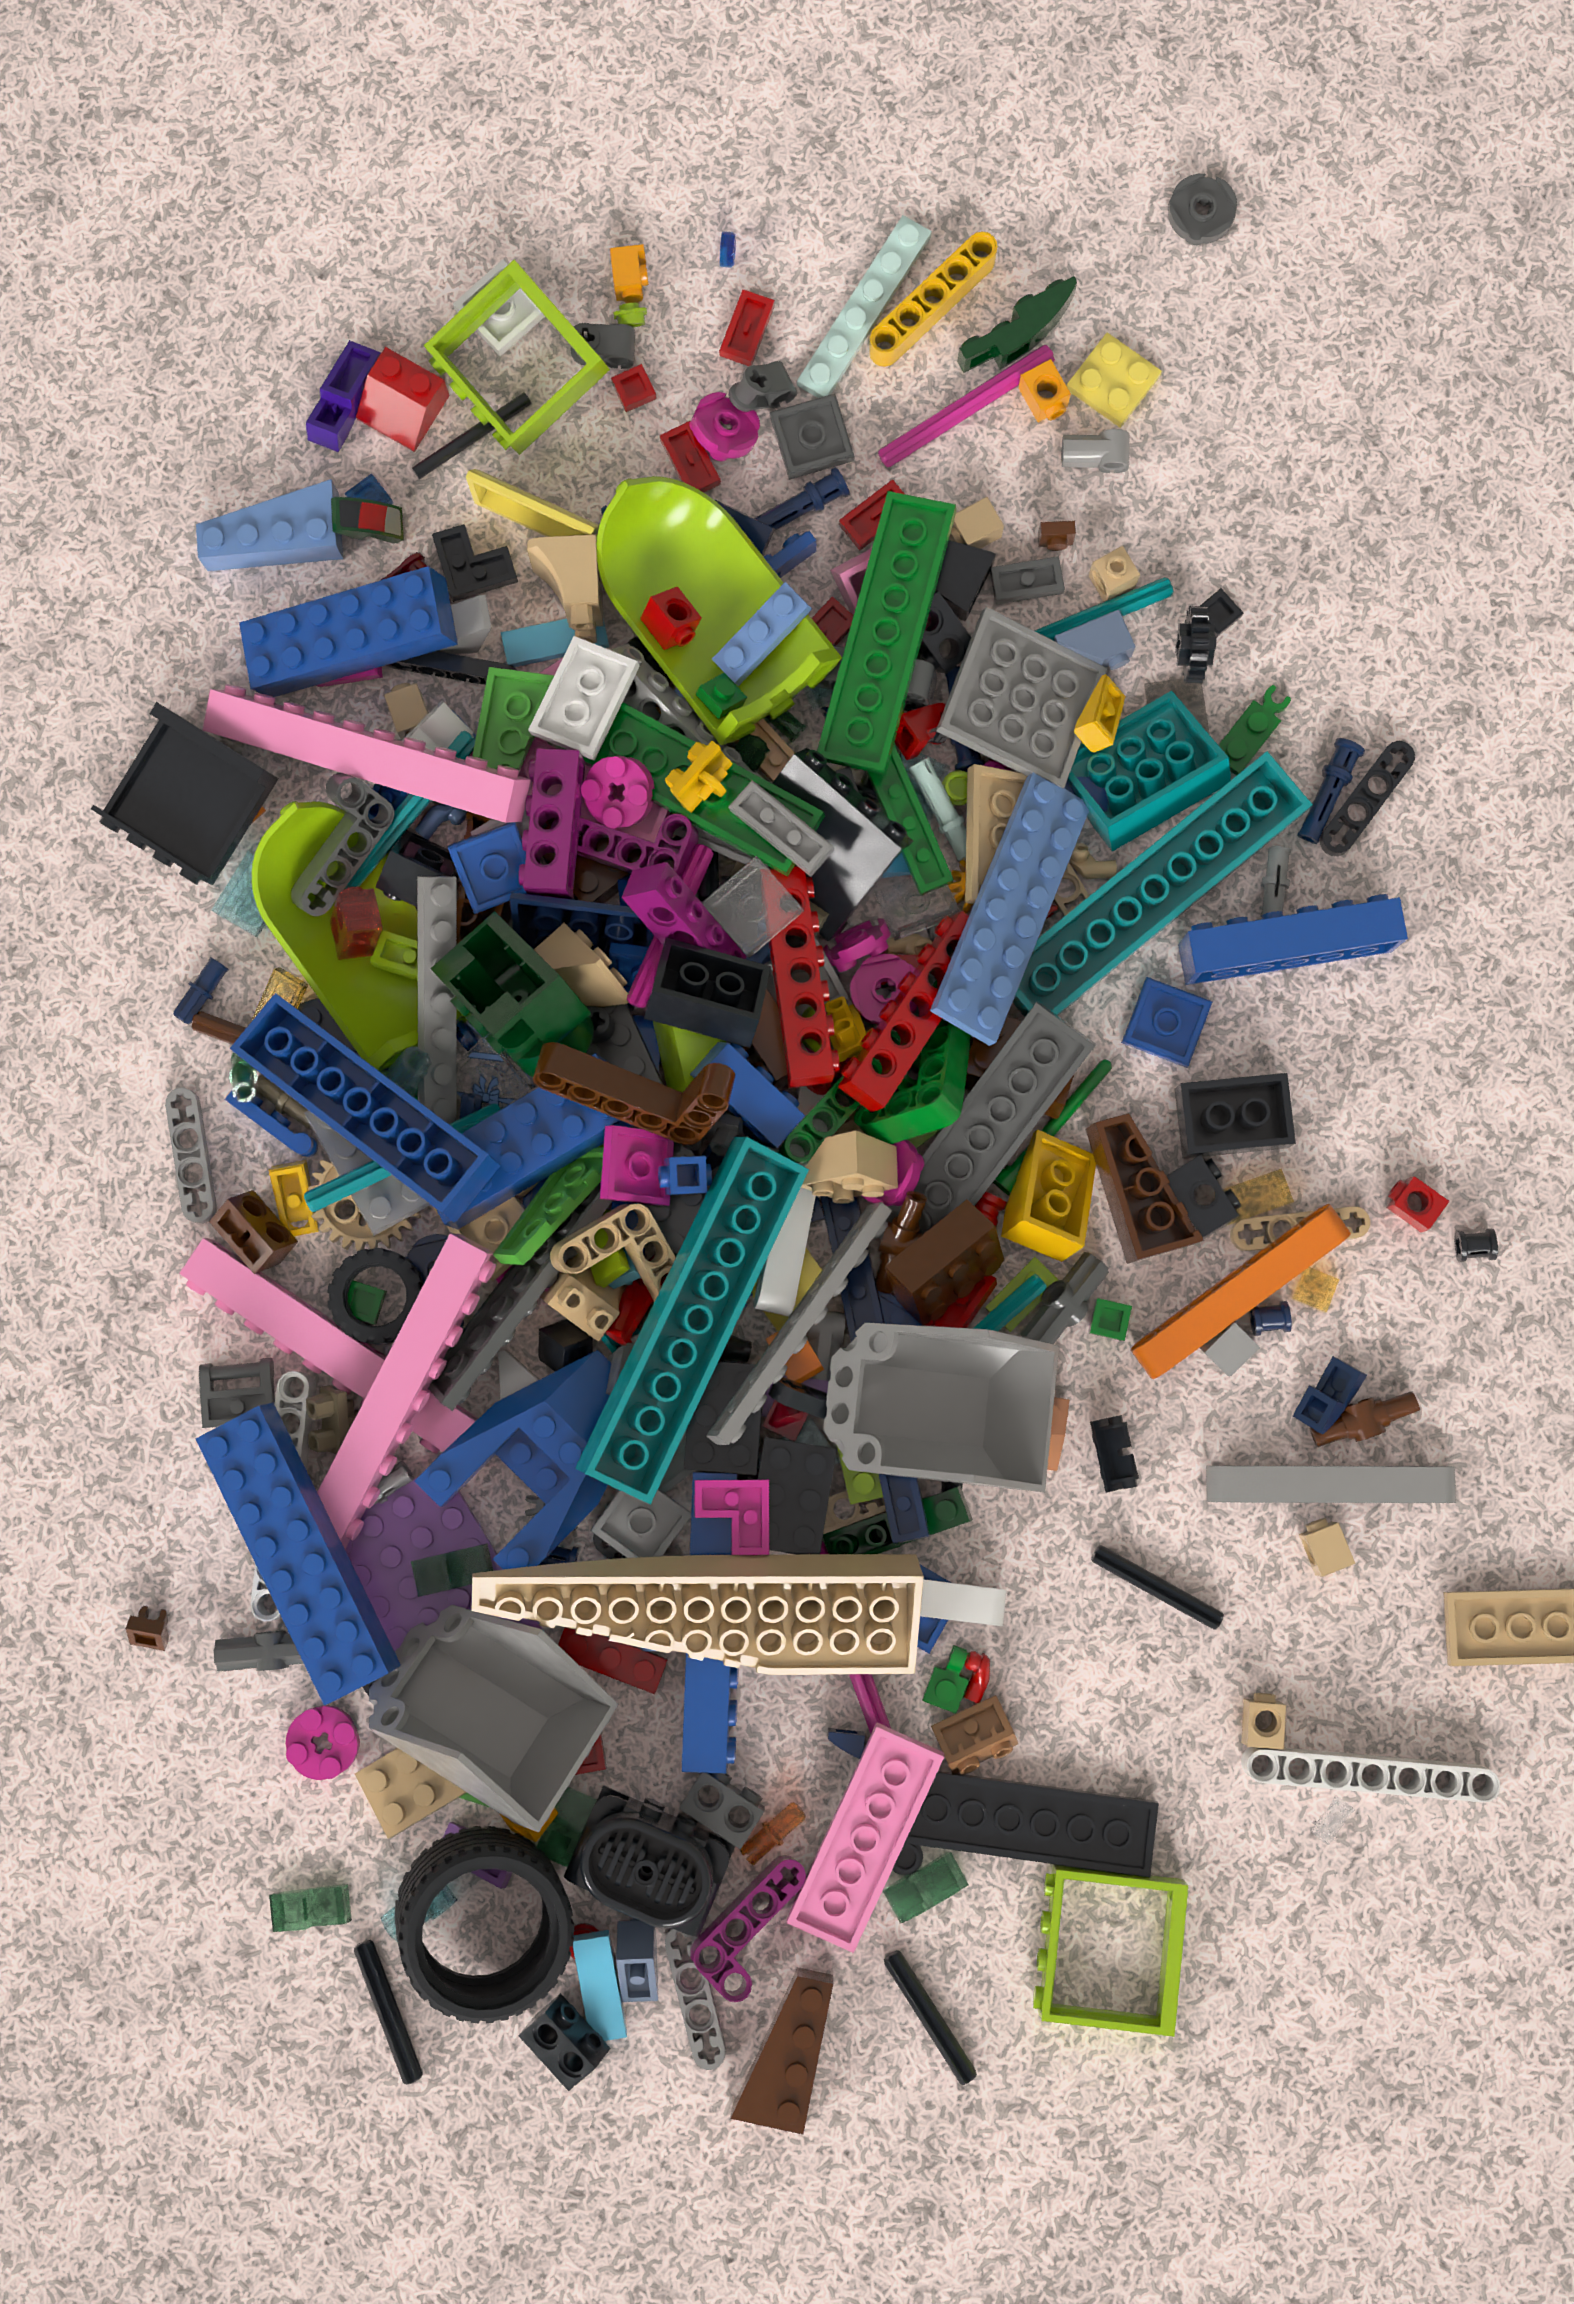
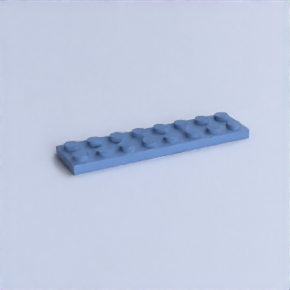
(1010, 909)

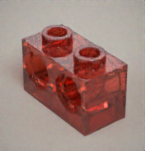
(355, 923)

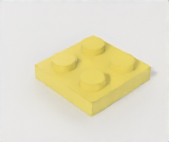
(1113, 380)

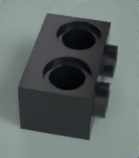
(944, 626)
(564, 2042)

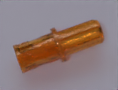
(773, 1832)

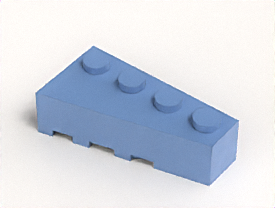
(273, 532)

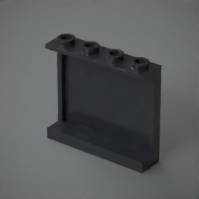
(187, 798)
(853, 824)

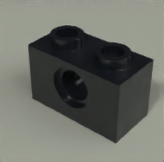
(1186, 1182)

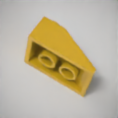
(1051, 1198)

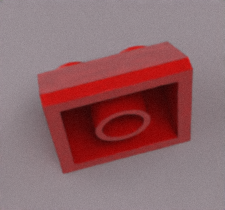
(401, 399)

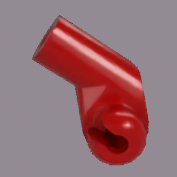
(980, 1677)

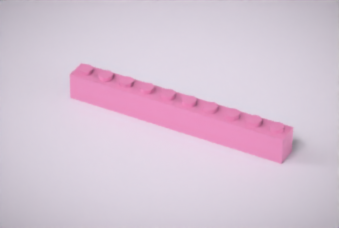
(367, 754)
(310, 1334)
(404, 1382)

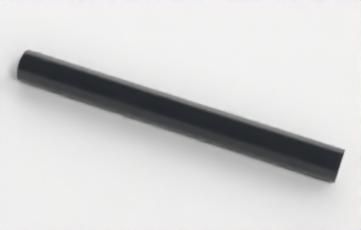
(469, 437)

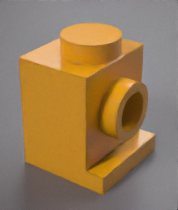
(629, 272)

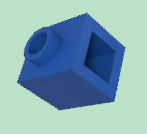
(685, 1175)

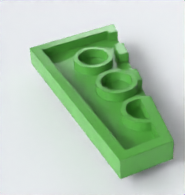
(506, 715)
(551, 1207)

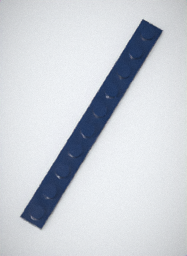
(861, 1306)

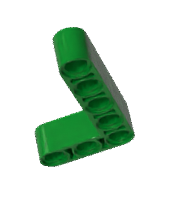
(936, 1097)
(832, 1114)

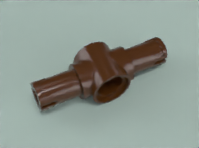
(900, 1235)
(1367, 1419)

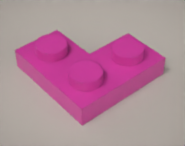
(744, 1503)

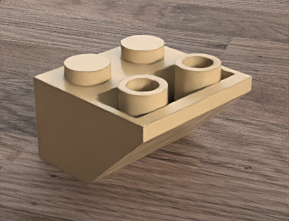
(583, 968)
(852, 1167)

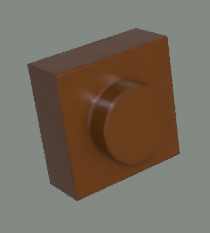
(1056, 535)

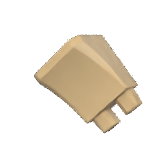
(573, 574)
(583, 1301)

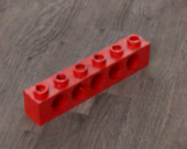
(801, 1066)
(860, 1078)

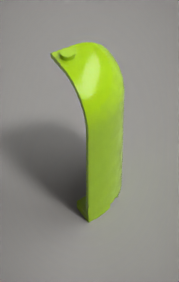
(673, 536)
(367, 1003)

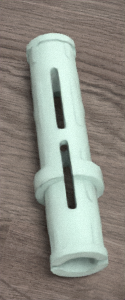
(938, 800)

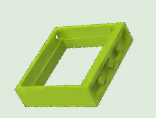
(473, 316)
(1165, 2019)

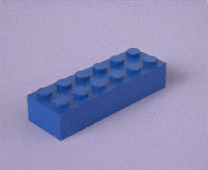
(348, 632)
(1292, 940)
(530, 1144)

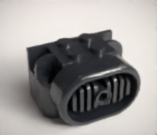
(633, 1834)

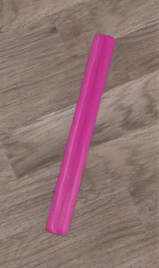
(692, 877)

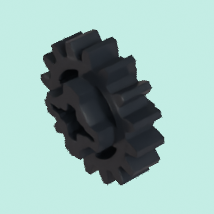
(1195, 644)

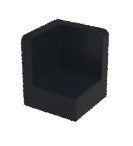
(563, 1344)

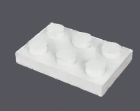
(584, 697)

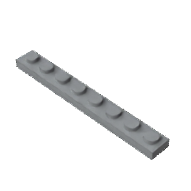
(435, 1012)
(792, 1335)

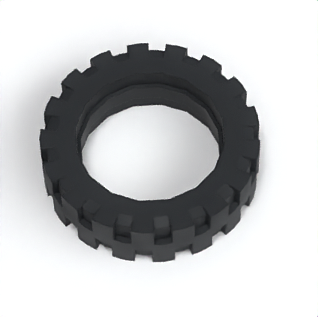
(341, 1283)

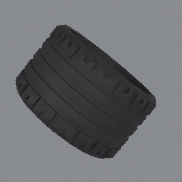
(505, 1991)

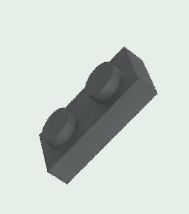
(1027, 580)

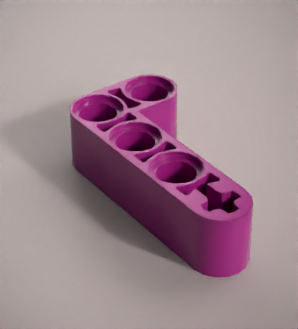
(622, 844)
(753, 1922)

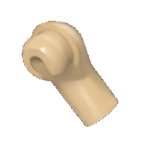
(1088, 867)
(908, 945)

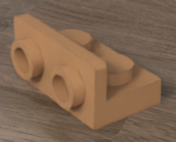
(975, 1736)

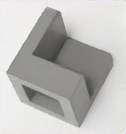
(1230, 1349)

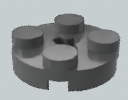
(1196, 227)

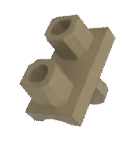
(336, 1416)

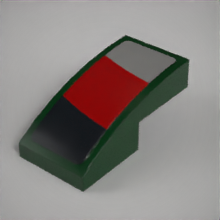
(366, 518)

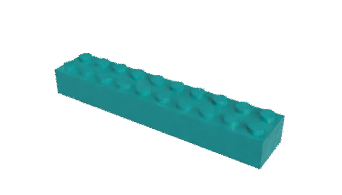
(1160, 885)
(692, 1319)

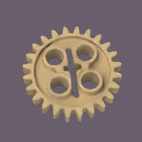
(350, 1228)

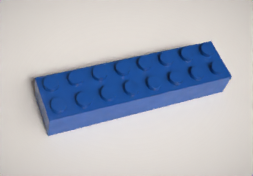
(365, 1107)
(298, 1552)
(709, 1682)

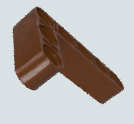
(634, 1098)

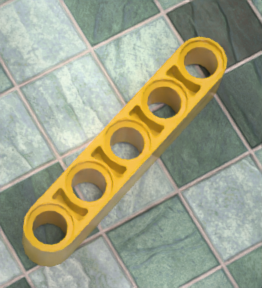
(939, 285)

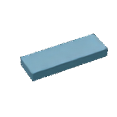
(543, 642)
(599, 1984)

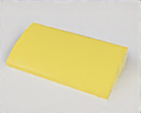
(525, 507)

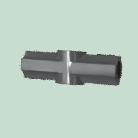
(1066, 1300)
(260, 1651)

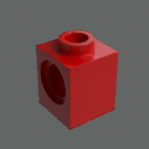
(671, 618)
(1431, 1207)

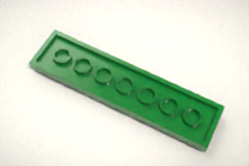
(886, 632)
(665, 749)

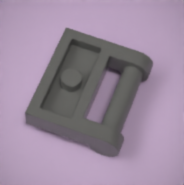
(225, 1405)

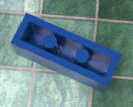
(761, 1105)

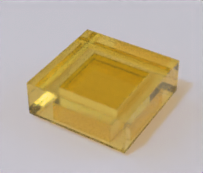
(1315, 1289)

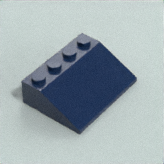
(539, 916)

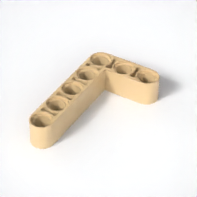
(619, 1236)

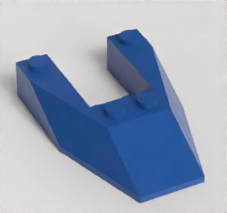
(541, 1440)

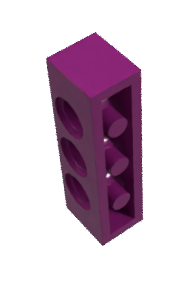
(557, 877)
(674, 911)

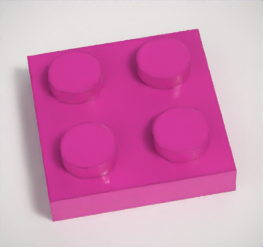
(632, 1165)

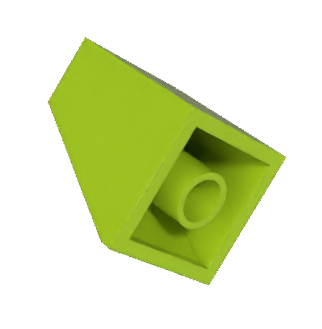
(681, 1053)

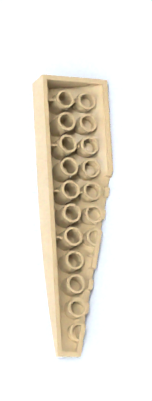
(739, 1609)

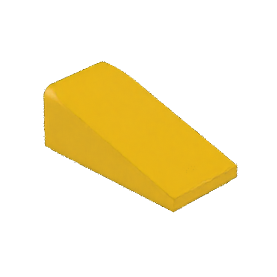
(1100, 716)
(289, 1186)

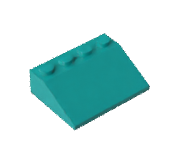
(1151, 771)

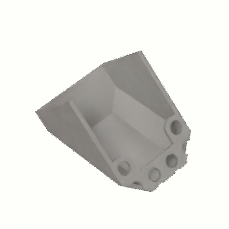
(944, 1405)
(492, 1710)

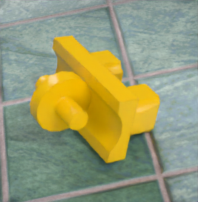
(702, 776)
(847, 1027)

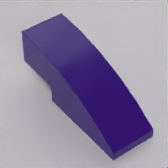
(340, 397)

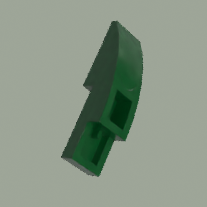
(1031, 322)
(874, 1534)

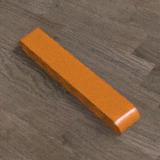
(1240, 1291)

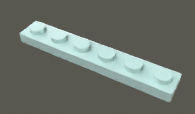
(864, 308)

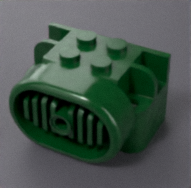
(513, 994)

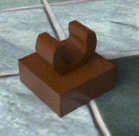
(148, 1632)

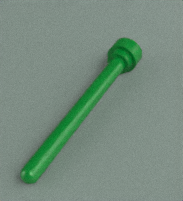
(1007, 1177)

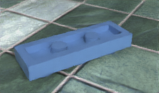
(761, 634)

